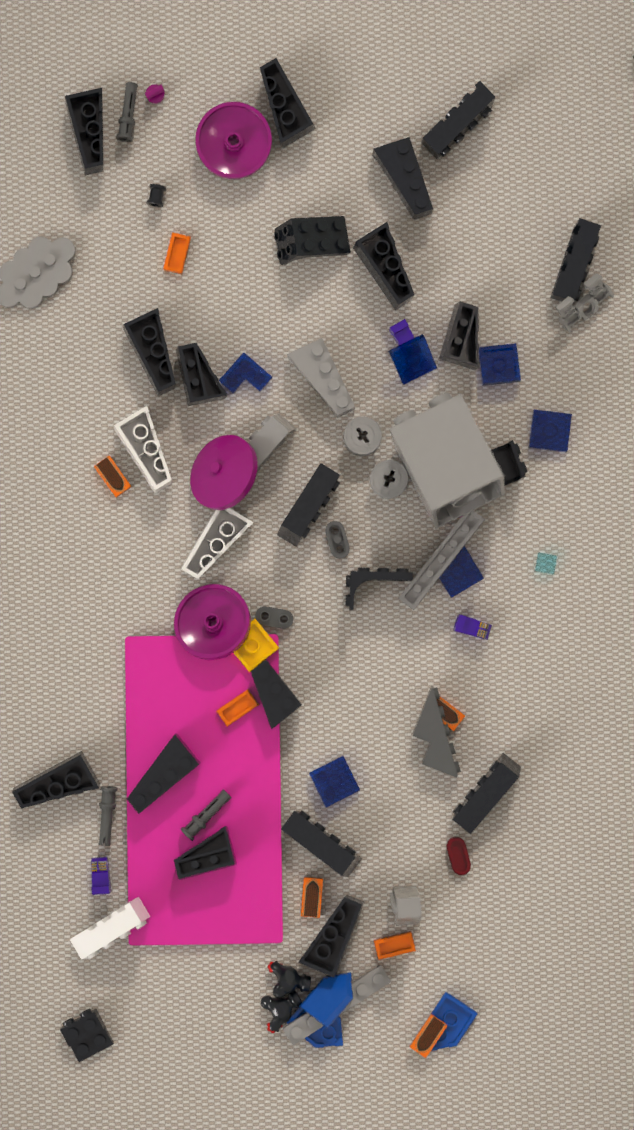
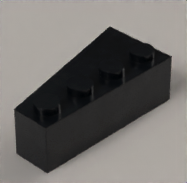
(288, 111)
(86, 121)
(459, 121)
(403, 171)
(575, 261)
(385, 265)
(149, 344)
(308, 504)
(168, 768)
(61, 780)
(487, 793)
(321, 844)
(332, 941)

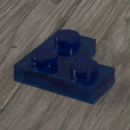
(245, 369)

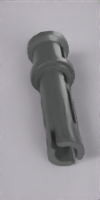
(126, 121)
(107, 805)
(199, 821)

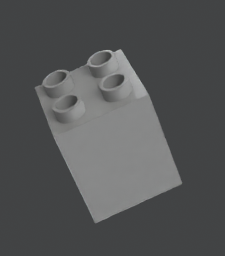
(447, 459)

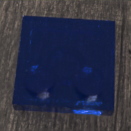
(412, 359)
(499, 364)
(550, 430)
(460, 574)
(334, 781)

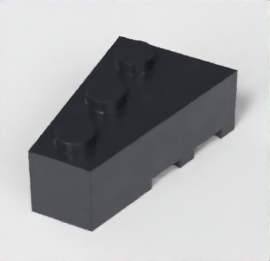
(462, 337)
(197, 376)
(274, 694)
(208, 856)

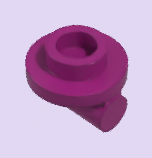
(155, 93)

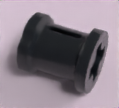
(156, 195)

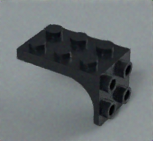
(311, 238)
(509, 462)
(364, 574)

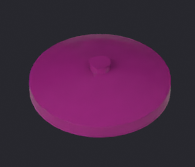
(233, 140)
(223, 472)
(212, 622)

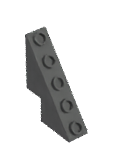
(431, 729)

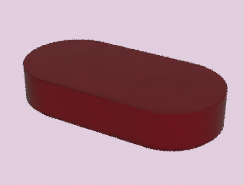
(458, 855)

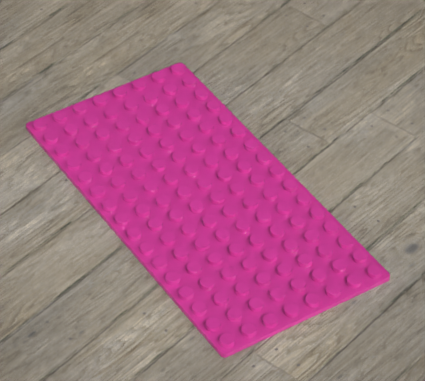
(181, 695)

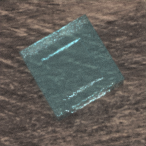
(545, 563)

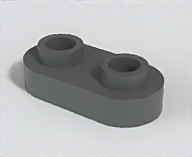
(338, 539)
(274, 617)

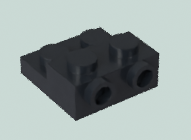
(86, 1034)

